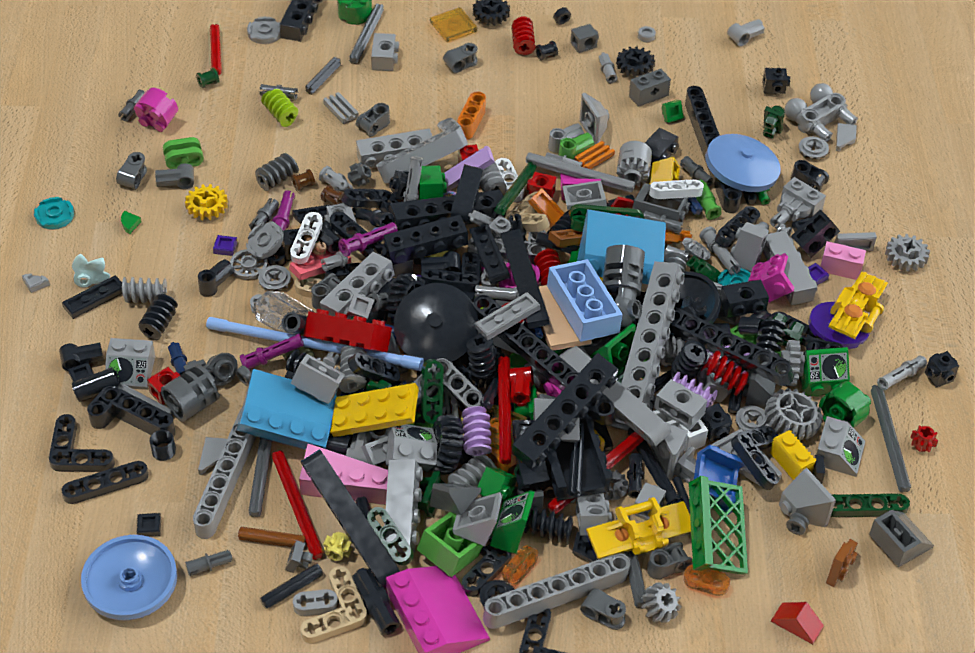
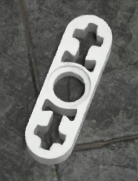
(509, 173)
(676, 189)
(307, 245)

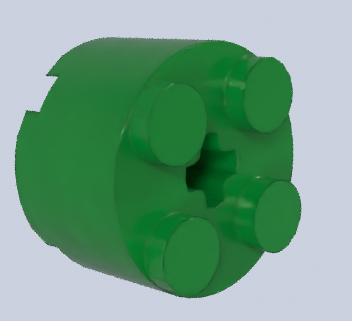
(354, 11)
(846, 404)

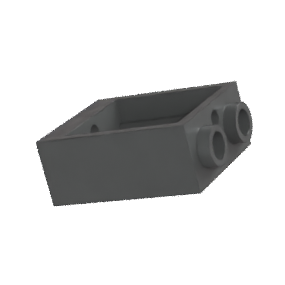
(674, 208)

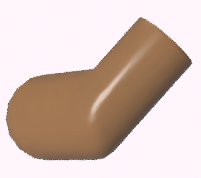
(319, 249)

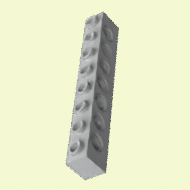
(662, 274)

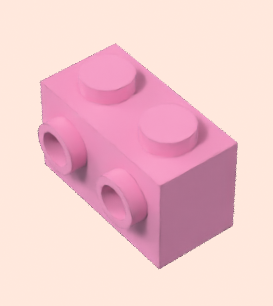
(843, 260)

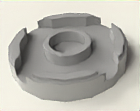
(263, 30)
(264, 240)

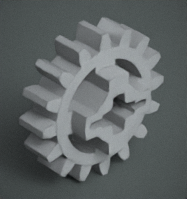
(907, 252)
(796, 359)

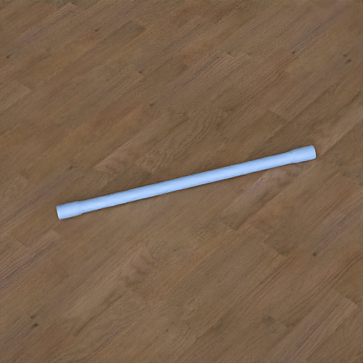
(226, 326)

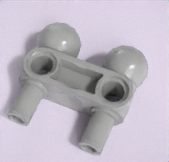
(825, 109)

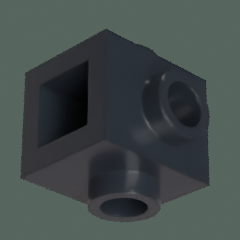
(775, 80)
(398, 184)
(941, 369)
(716, 422)

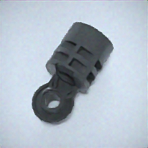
(624, 279)
(197, 386)

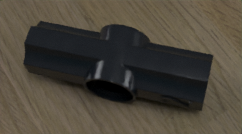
(376, 601)

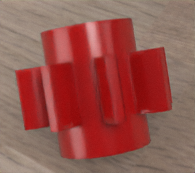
(924, 438)

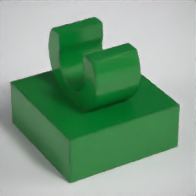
(672, 111)

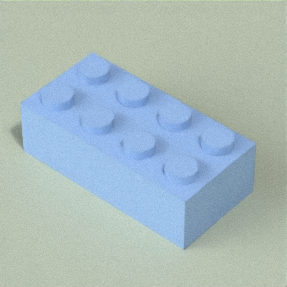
(584, 300)

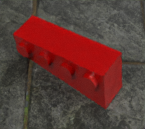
(348, 331)

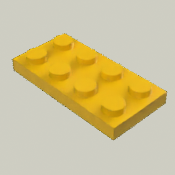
(374, 410)

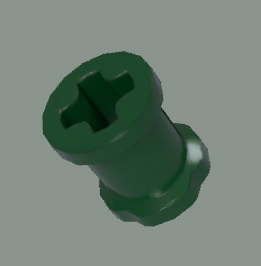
(207, 77)

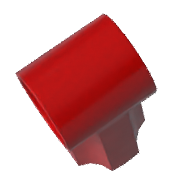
(521, 382)

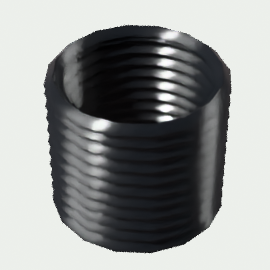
(160, 437)

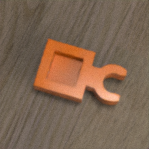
(674, 237)

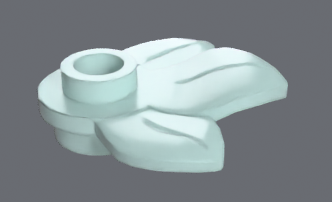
(91, 270)

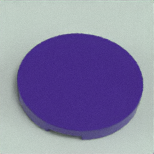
(819, 321)

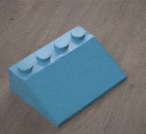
(611, 229)
(284, 413)

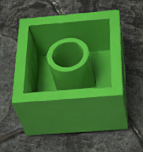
(445, 548)

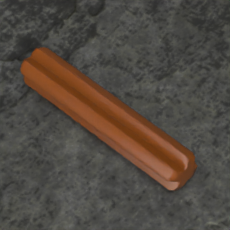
(269, 537)

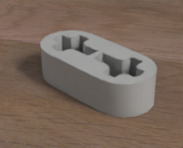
(315, 602)

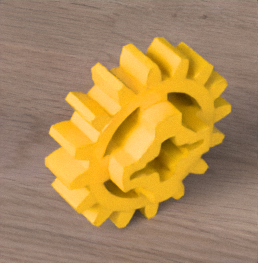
(206, 202)

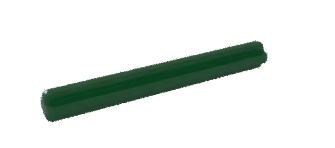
(515, 189)

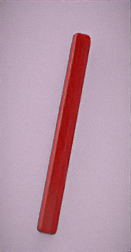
(504, 410)
(612, 457)
(297, 504)

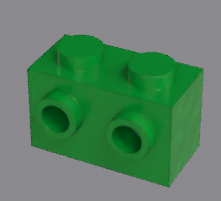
(432, 182)
(495, 481)

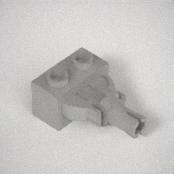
(796, 202)
(750, 244)
(319, 377)

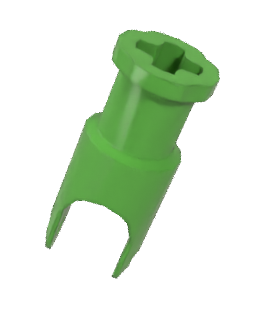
(708, 203)

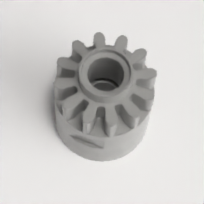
(634, 162)

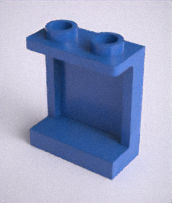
(718, 467)

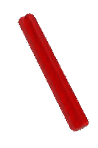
(215, 47)

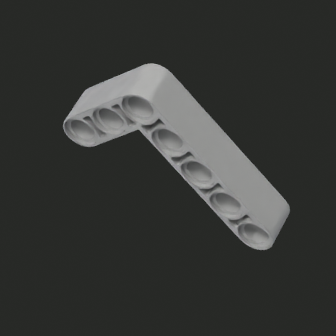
(446, 142)
(451, 375)

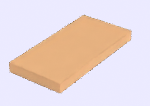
(559, 332)

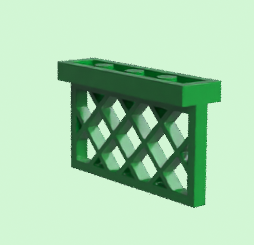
(703, 524)

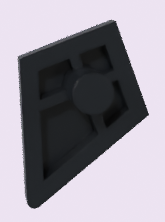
(584, 548)

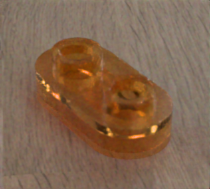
(520, 565)
(707, 580)

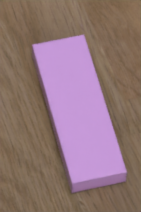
(480, 159)

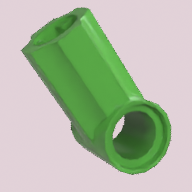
(575, 146)

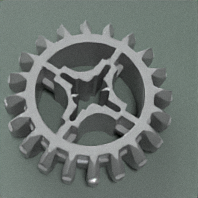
(796, 411)

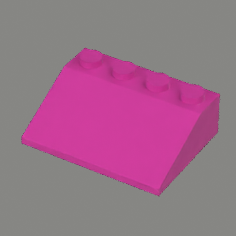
(435, 610)

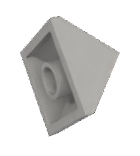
(671, 450)
(478, 519)

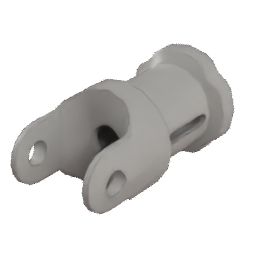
(337, 181)

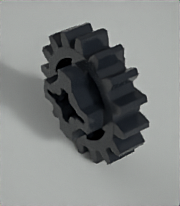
(491, 11)
(635, 61)

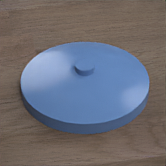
(742, 162)
(129, 577)

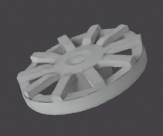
(248, 264)

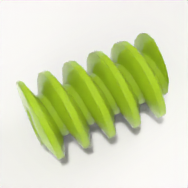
(280, 107)

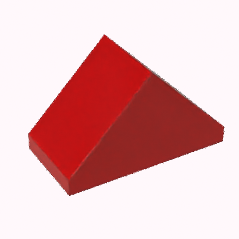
(799, 620)

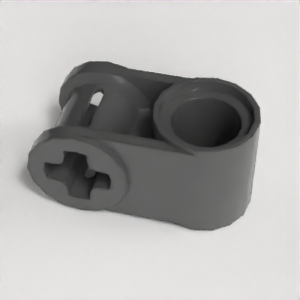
(461, 57)
(375, 119)
(132, 170)
(322, 289)
(671, 561)
(603, 608)

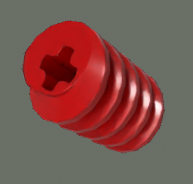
(523, 35)
(544, 260)
(726, 371)

